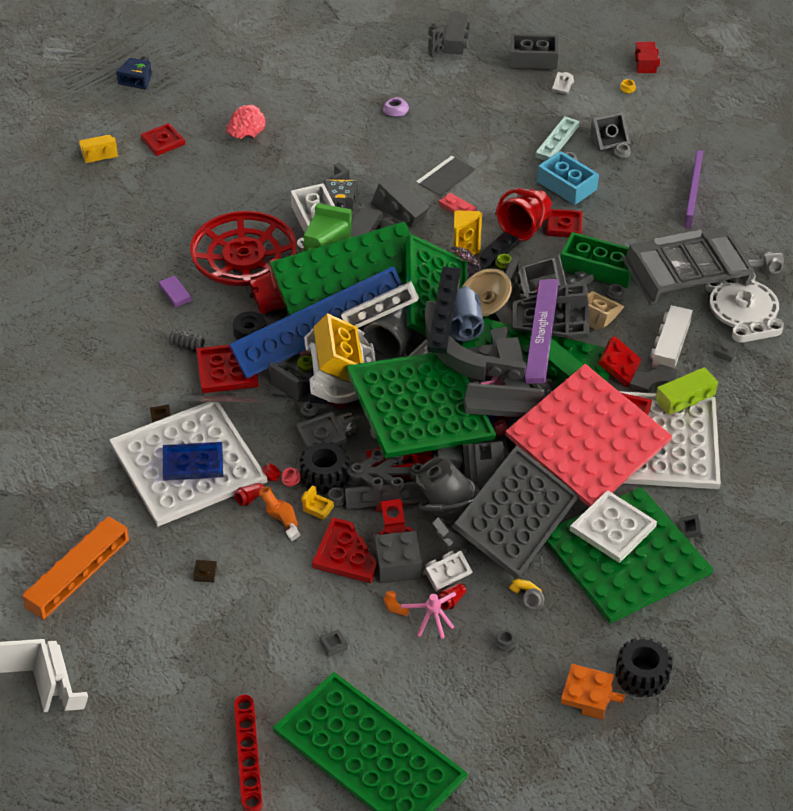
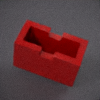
(647, 57)

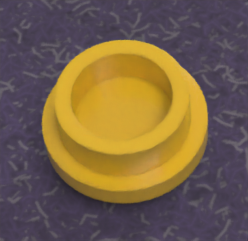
(628, 86)

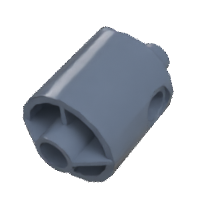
(467, 316)

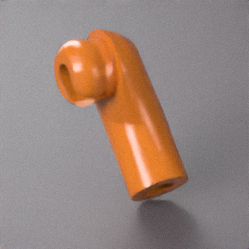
(393, 605)

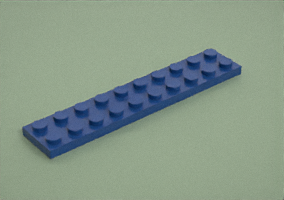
(287, 335)

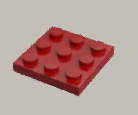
(221, 371)

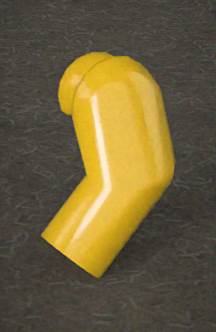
(524, 584)

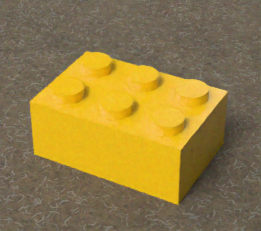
(337, 346)

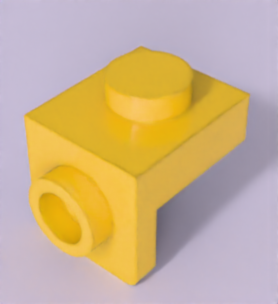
(316, 504)

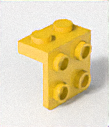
(98, 148)

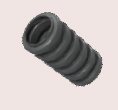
(186, 340)

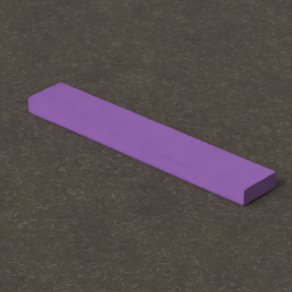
(693, 191)

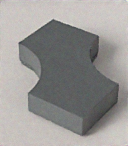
(648, 380)

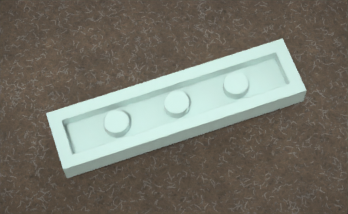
(557, 138)

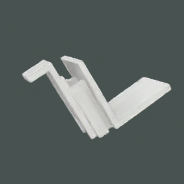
(48, 669)

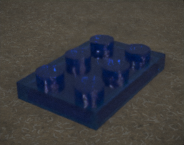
(193, 461)

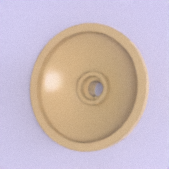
(492, 288)

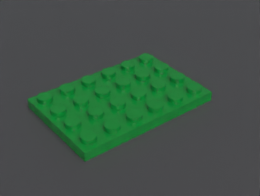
(424, 270)

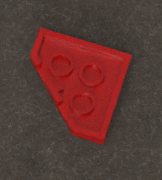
(345, 553)

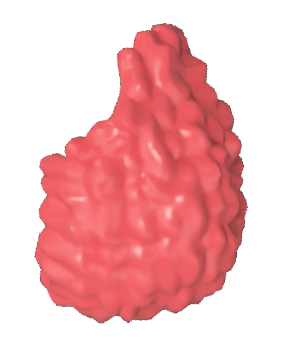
(246, 121)

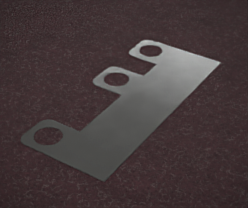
(219, 398)

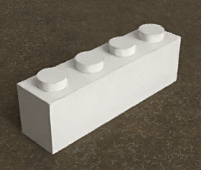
(381, 305)
(671, 337)

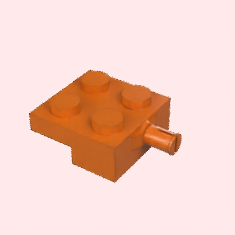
(589, 691)

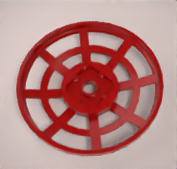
(233, 249)

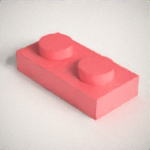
(452, 203)

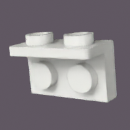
(447, 571)

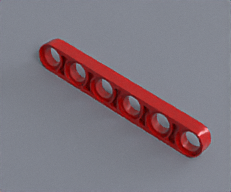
(248, 753)

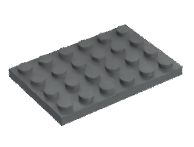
(516, 512)

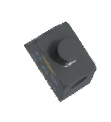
(343, 192)

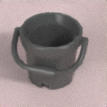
(389, 335)
(446, 489)

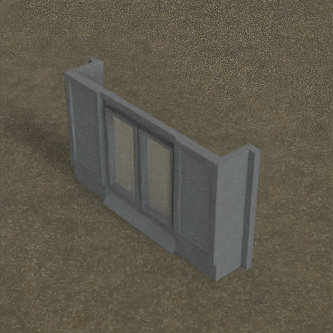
(686, 261)

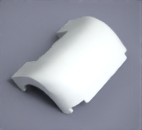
(329, 386)

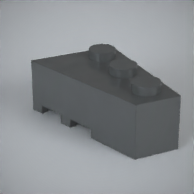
(399, 201)

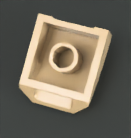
(601, 310)

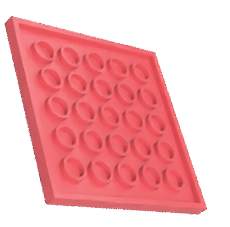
(588, 435)

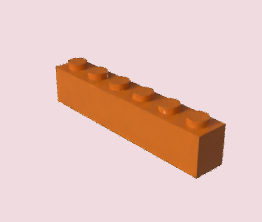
(75, 567)

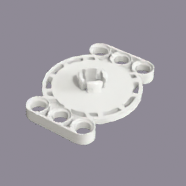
(733, 310)

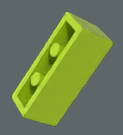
(686, 390)

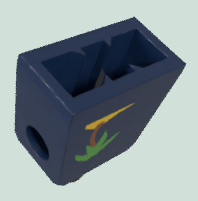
(135, 73)

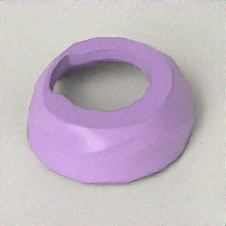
(399, 110)

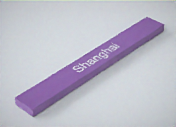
(541, 331)

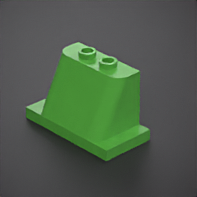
(328, 226)

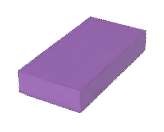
(175, 291)

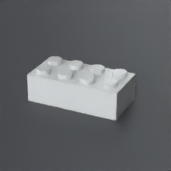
(304, 202)

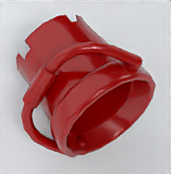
(524, 213)
(267, 293)

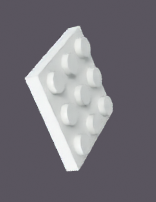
(613, 526)

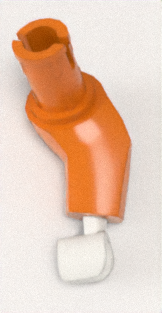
(280, 511)

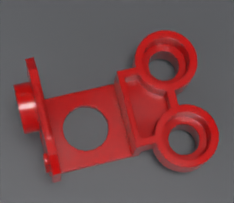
(395, 524)

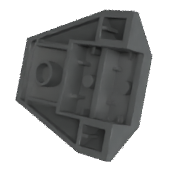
(570, 315)

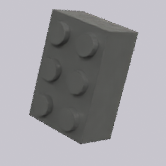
(534, 51)

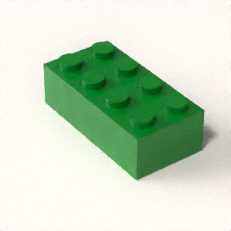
(596, 258)

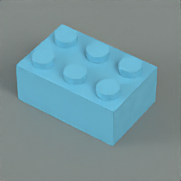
(567, 177)

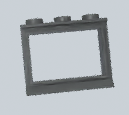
(539, 270)

